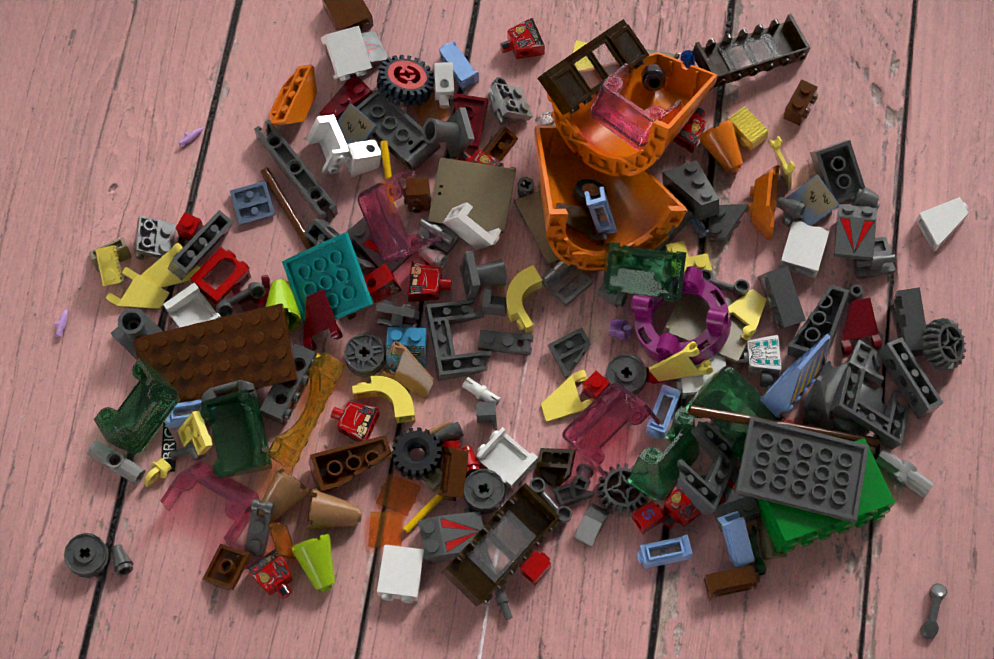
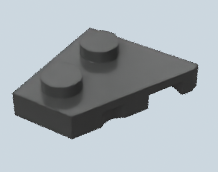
(726, 221)
(569, 350)
(865, 357)

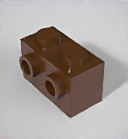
(800, 102)
(417, 194)

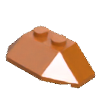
(295, 97)
(764, 201)

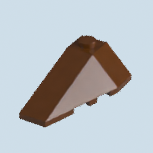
(340, 465)

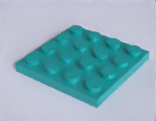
(331, 268)

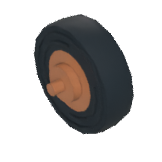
(587, 185)

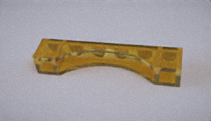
(323, 377)

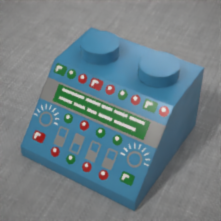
(412, 338)

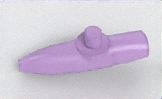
(190, 137)
(61, 324)

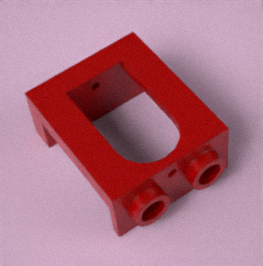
(239, 273)

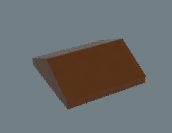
(226, 567)

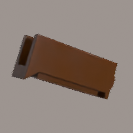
(454, 473)
(731, 581)

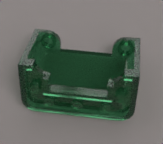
(643, 271)
(731, 393)
(141, 412)
(237, 434)
(658, 472)

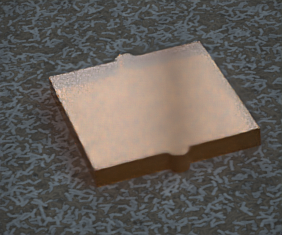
(430, 109)
(398, 494)
(385, 529)
(281, 540)

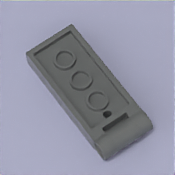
(398, 129)

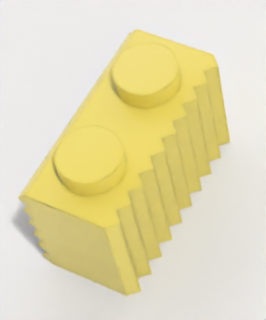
(748, 128)
(109, 265)

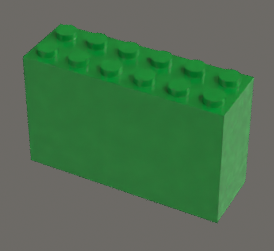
(796, 527)

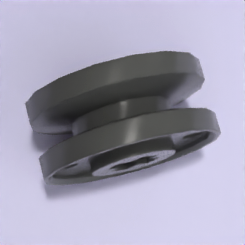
(367, 365)
(633, 367)
(482, 480)
(84, 566)

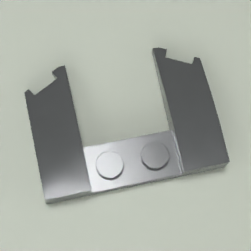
(439, 319)
(847, 405)
(708, 492)

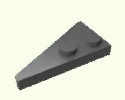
(818, 409)

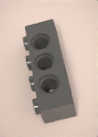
(322, 230)
(200, 245)
(910, 378)
(282, 412)

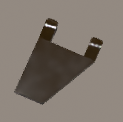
(581, 221)

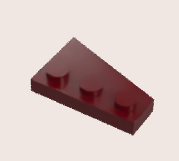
(476, 110)

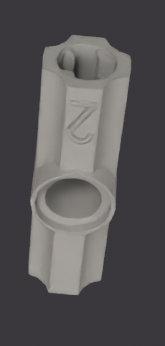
(125, 468)
(904, 473)

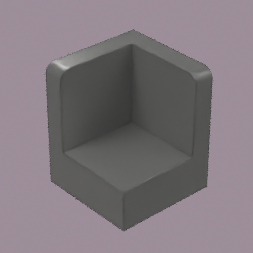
(493, 304)
(486, 413)

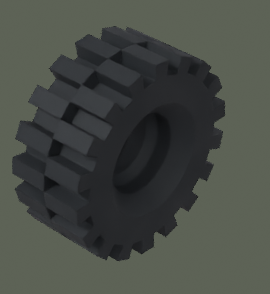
(412, 440)

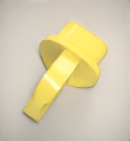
(158, 470)

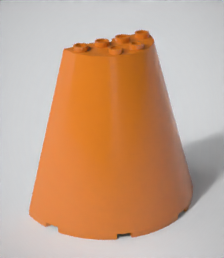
(613, 155)
(639, 204)

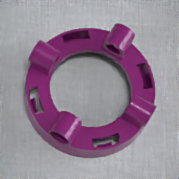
(717, 320)

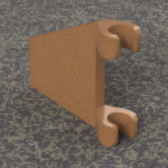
(409, 372)

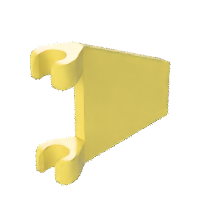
(785, 170)
(161, 275)
(140, 293)
(749, 311)
(681, 365)
(565, 399)

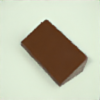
(500, 143)

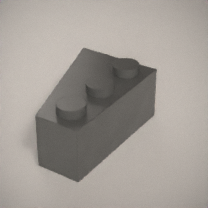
(693, 188)
(782, 297)
(909, 318)

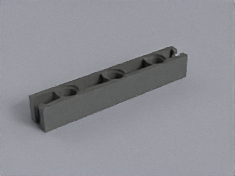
(303, 179)

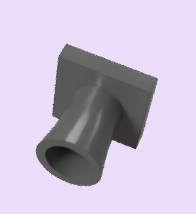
(454, 131)
(477, 275)
(133, 324)

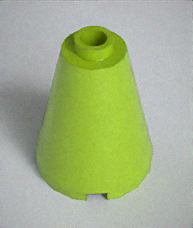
(282, 293)
(316, 561)

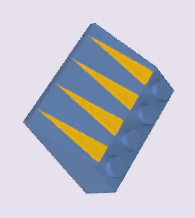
(795, 379)

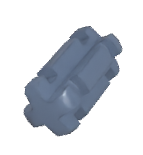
(699, 227)

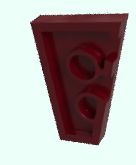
(353, 92)

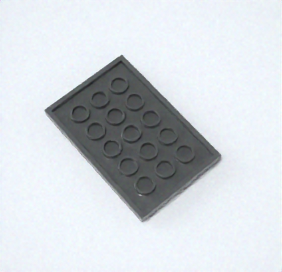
(802, 469)

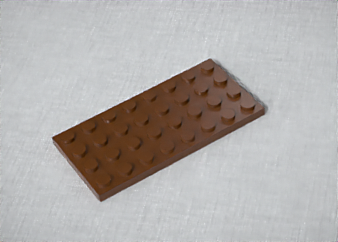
(219, 351)

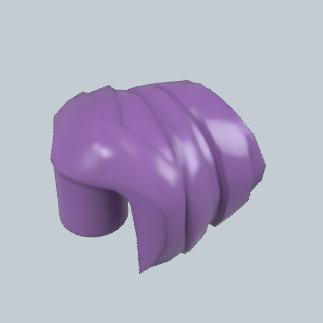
(620, 329)

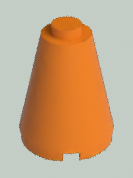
(723, 146)

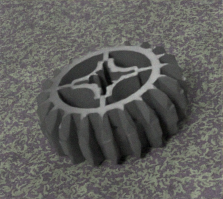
(943, 344)
(615, 491)

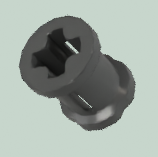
(529, 184)
(583, 476)

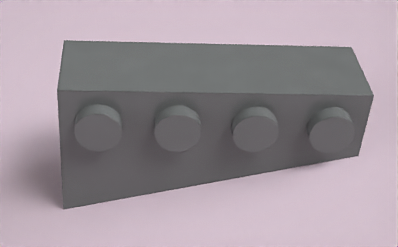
(822, 321)

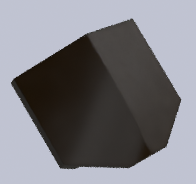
(555, 465)

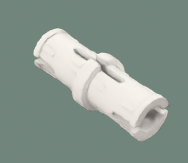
(480, 391)

